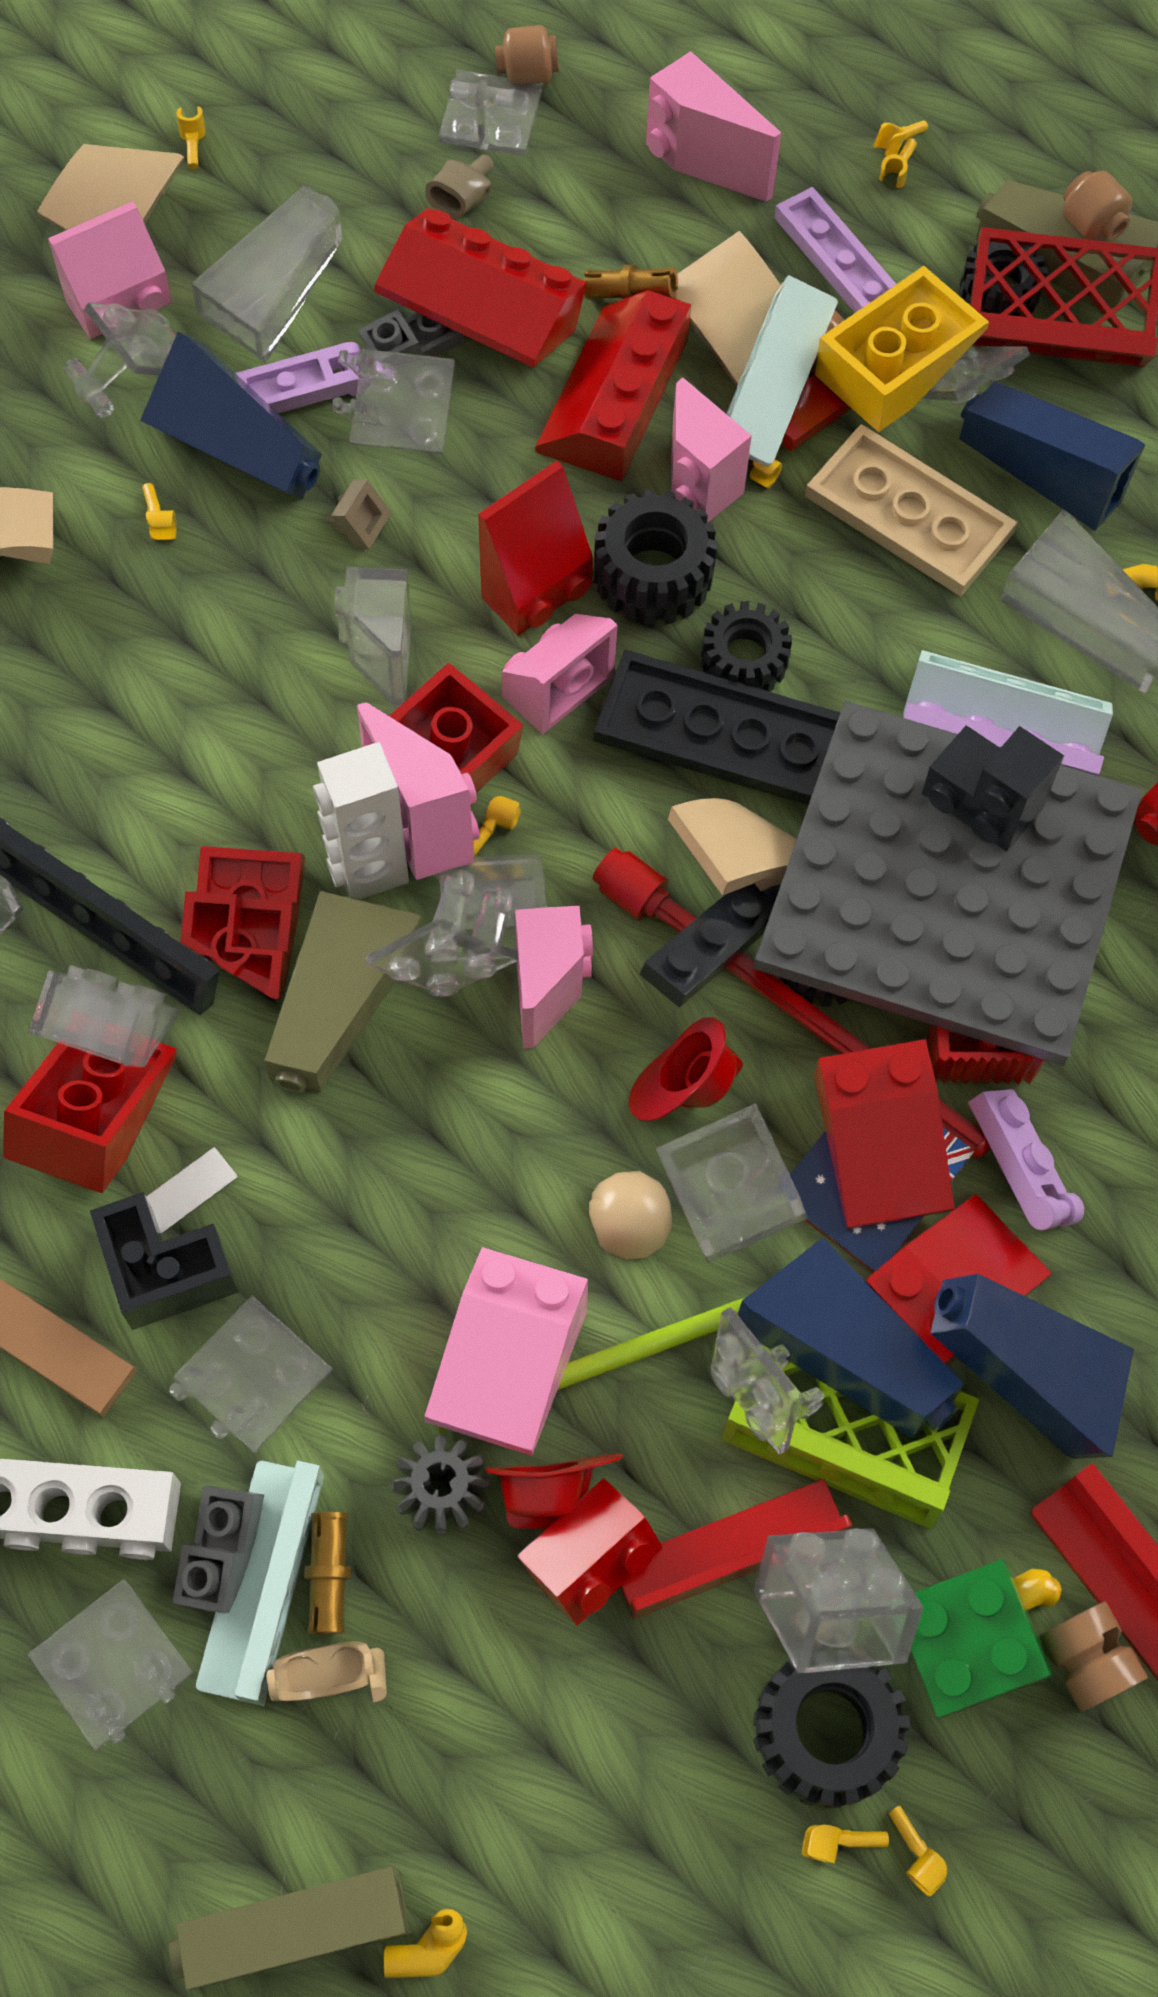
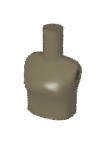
(460, 186)

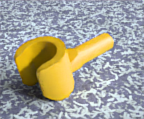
(191, 131)
(891, 136)
(898, 163)
(765, 474)
(161, 523)
(500, 812)
(823, 1840)
(929, 1869)

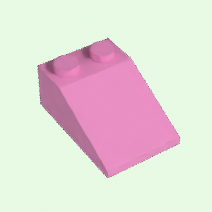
(710, 130)
(431, 795)
(507, 1350)

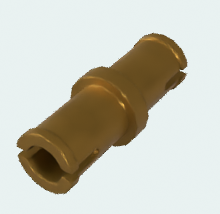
(630, 282)
(327, 1573)

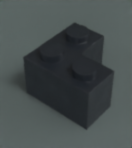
(993, 786)
(155, 1275)

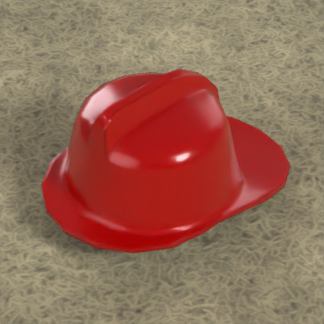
(687, 1074)
(544, 1493)

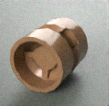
(1093, 1656)

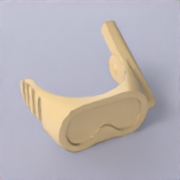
(328, 1672)

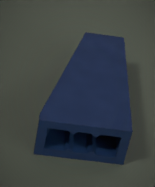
(224, 417)
(1053, 451)
(852, 1341)
(1038, 1361)

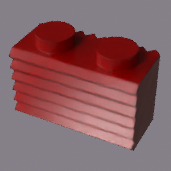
(968, 1058)

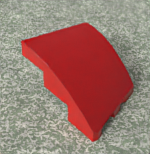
(246, 913)

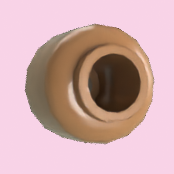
(527, 55)
(1097, 206)

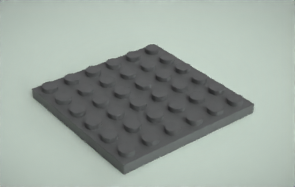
(929, 917)

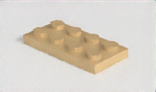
(910, 509)

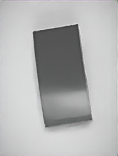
(409, 335)
(222, 1546)

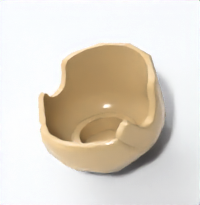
(630, 1215)

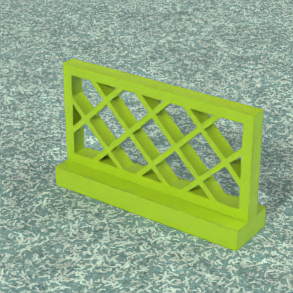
(859, 1472)

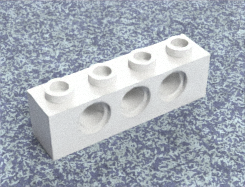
(361, 822)
(146, 1528)

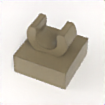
(359, 514)

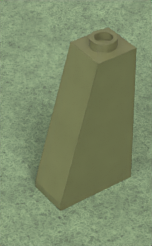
(1041, 212)
(332, 989)
(290, 1929)

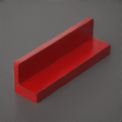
(728, 1548)
(1107, 1554)

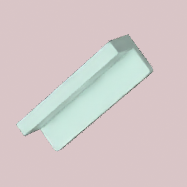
(780, 365)
(1010, 701)
(249, 1636)

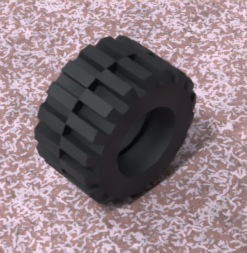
(662, 526)
(807, 1776)

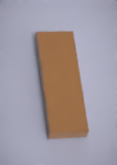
(61, 1352)

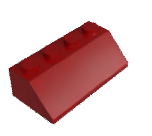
(481, 287)
(617, 384)

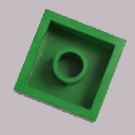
(976, 1640)

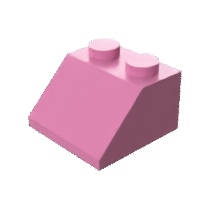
(109, 264)
(706, 452)
(561, 670)
(551, 963)

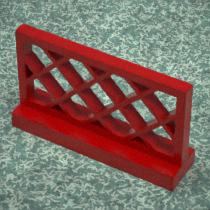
(1067, 338)

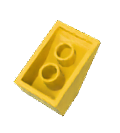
(897, 347)

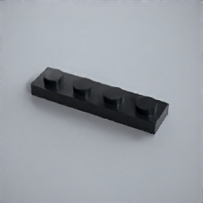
(710, 943)

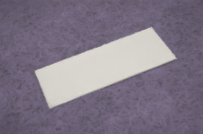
(190, 1188)

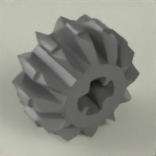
(419, 1484)

